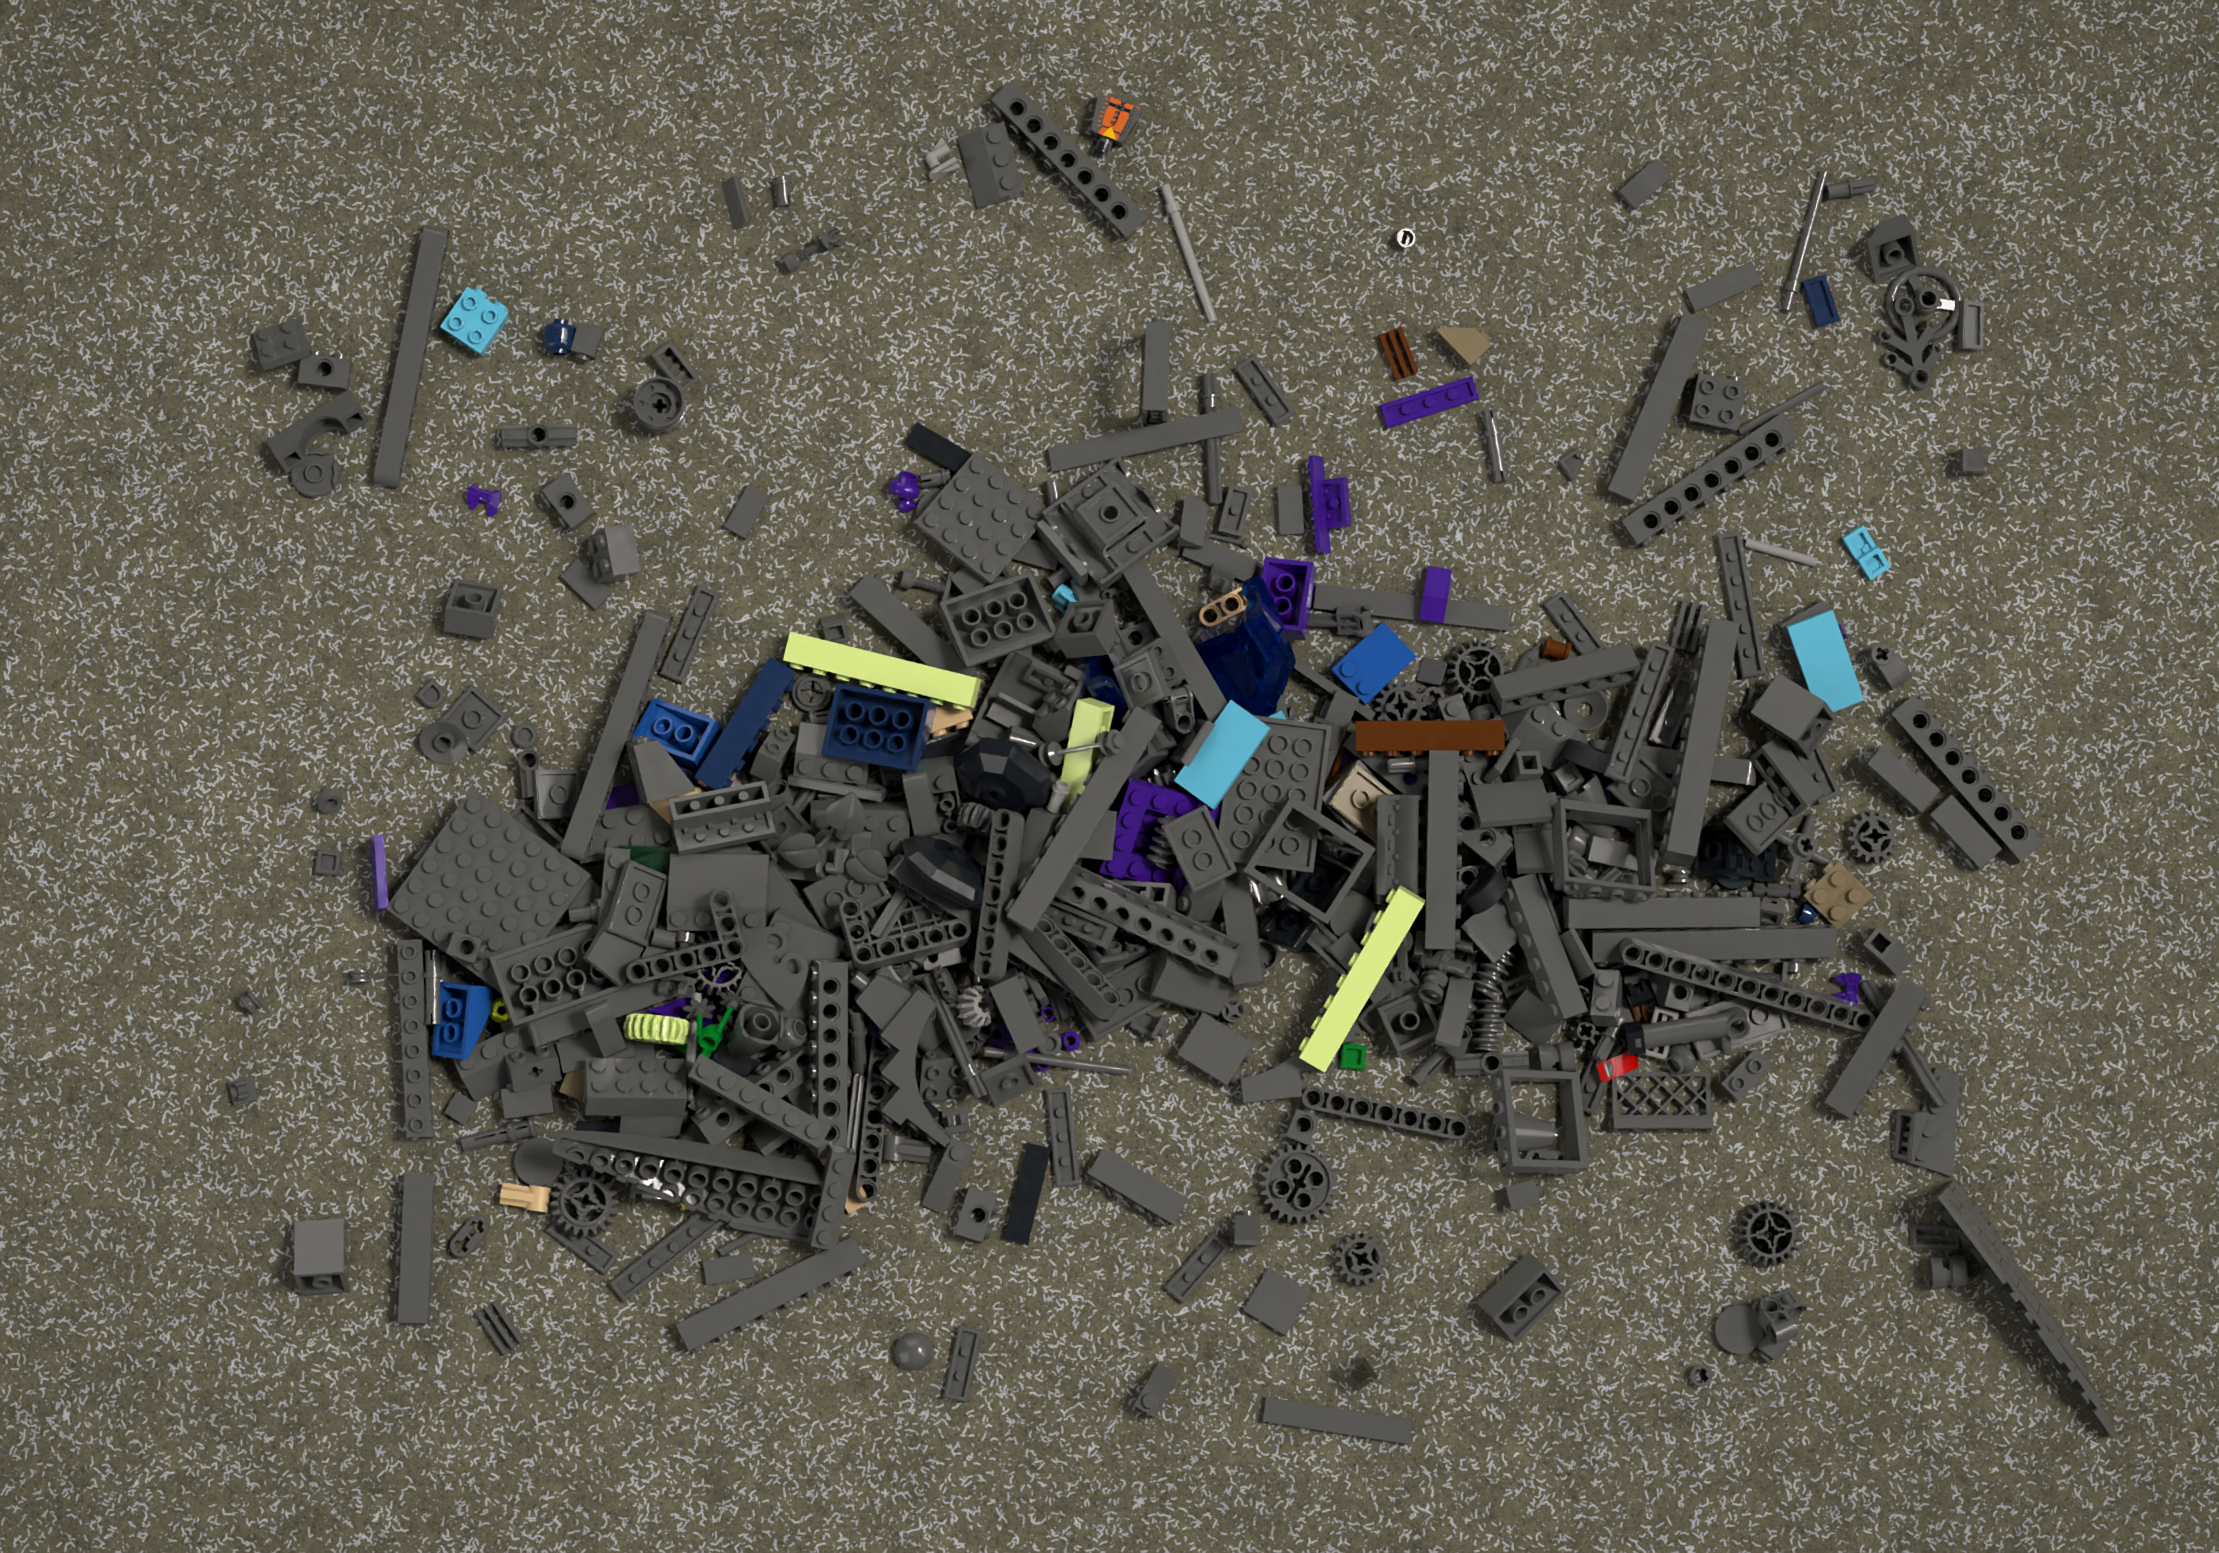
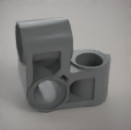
(1778, 1315)

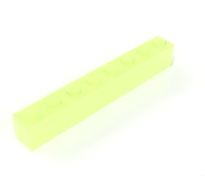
(882, 670)
(1089, 721)
(1362, 978)

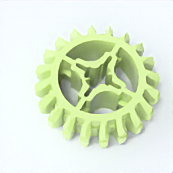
(656, 1029)

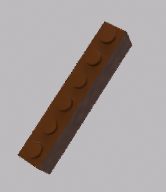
(1430, 735)

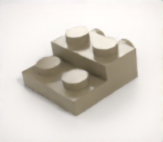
(1837, 893)

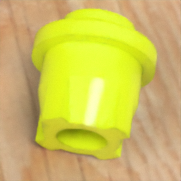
(494, 1014)

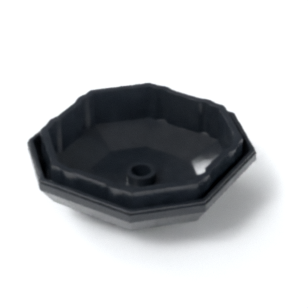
(1003, 776)
(945, 869)

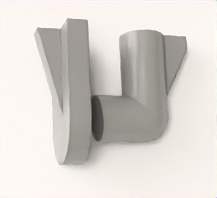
(940, 170)

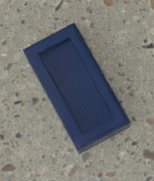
(1820, 301)

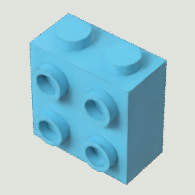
(475, 320)

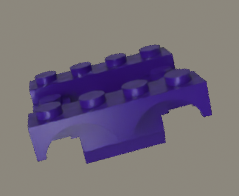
(1137, 815)

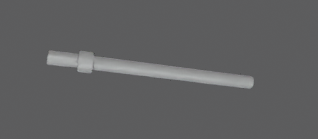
(1173, 209)

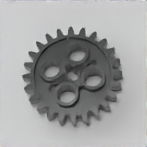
(1318, 1195)

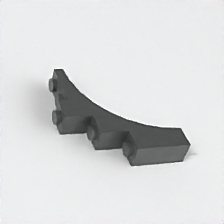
(899, 1067)
(1285, 1080)

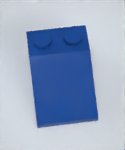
(1373, 664)
(681, 732)
(463, 1016)

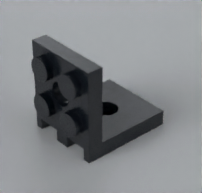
(1732, 856)

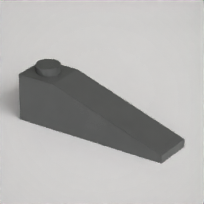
(1121, 951)

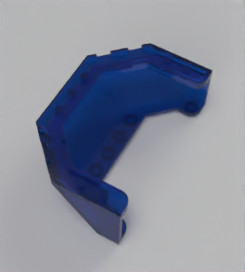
(1246, 662)

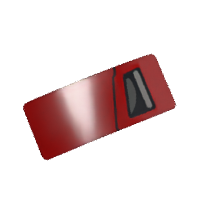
(1617, 1066)

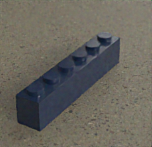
(745, 726)

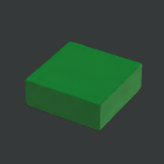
(1353, 1056)

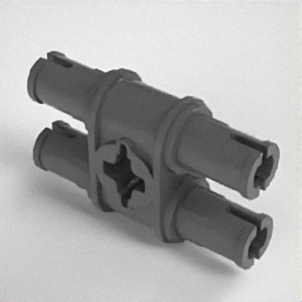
(1444, 959)

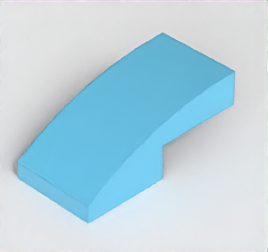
(1865, 552)

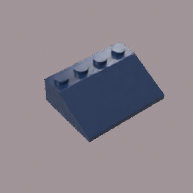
(878, 727)

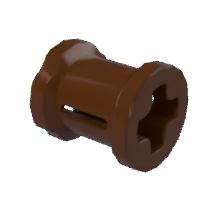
(1556, 649)

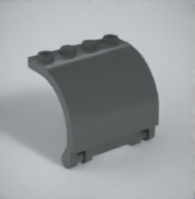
(1026, 682)

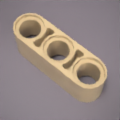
(1222, 613)

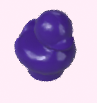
(907, 488)

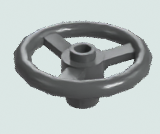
(1928, 294)

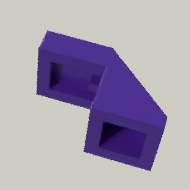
(1435, 594)

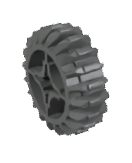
(1469, 665)
(714, 974)
(1768, 1221)

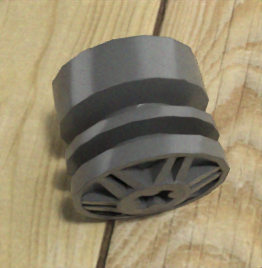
(654, 392)

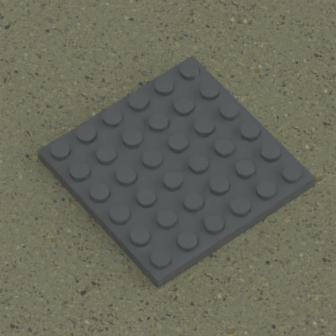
(488, 881)

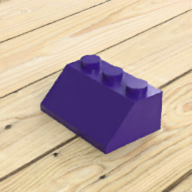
(1292, 591)

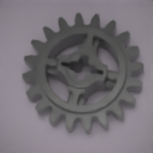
(592, 1208)

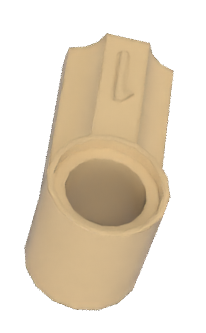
(531, 1197)

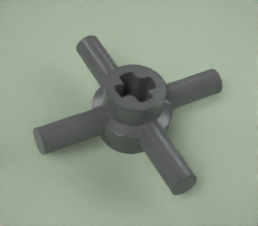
(1802, 848)

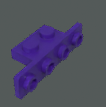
(1329, 502)

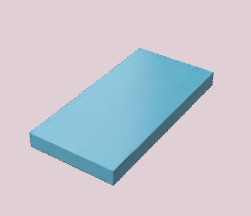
(1825, 660)
(1223, 754)

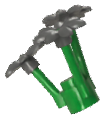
(712, 1034)

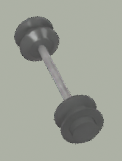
(1108, 742)

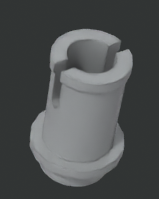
(1058, 796)

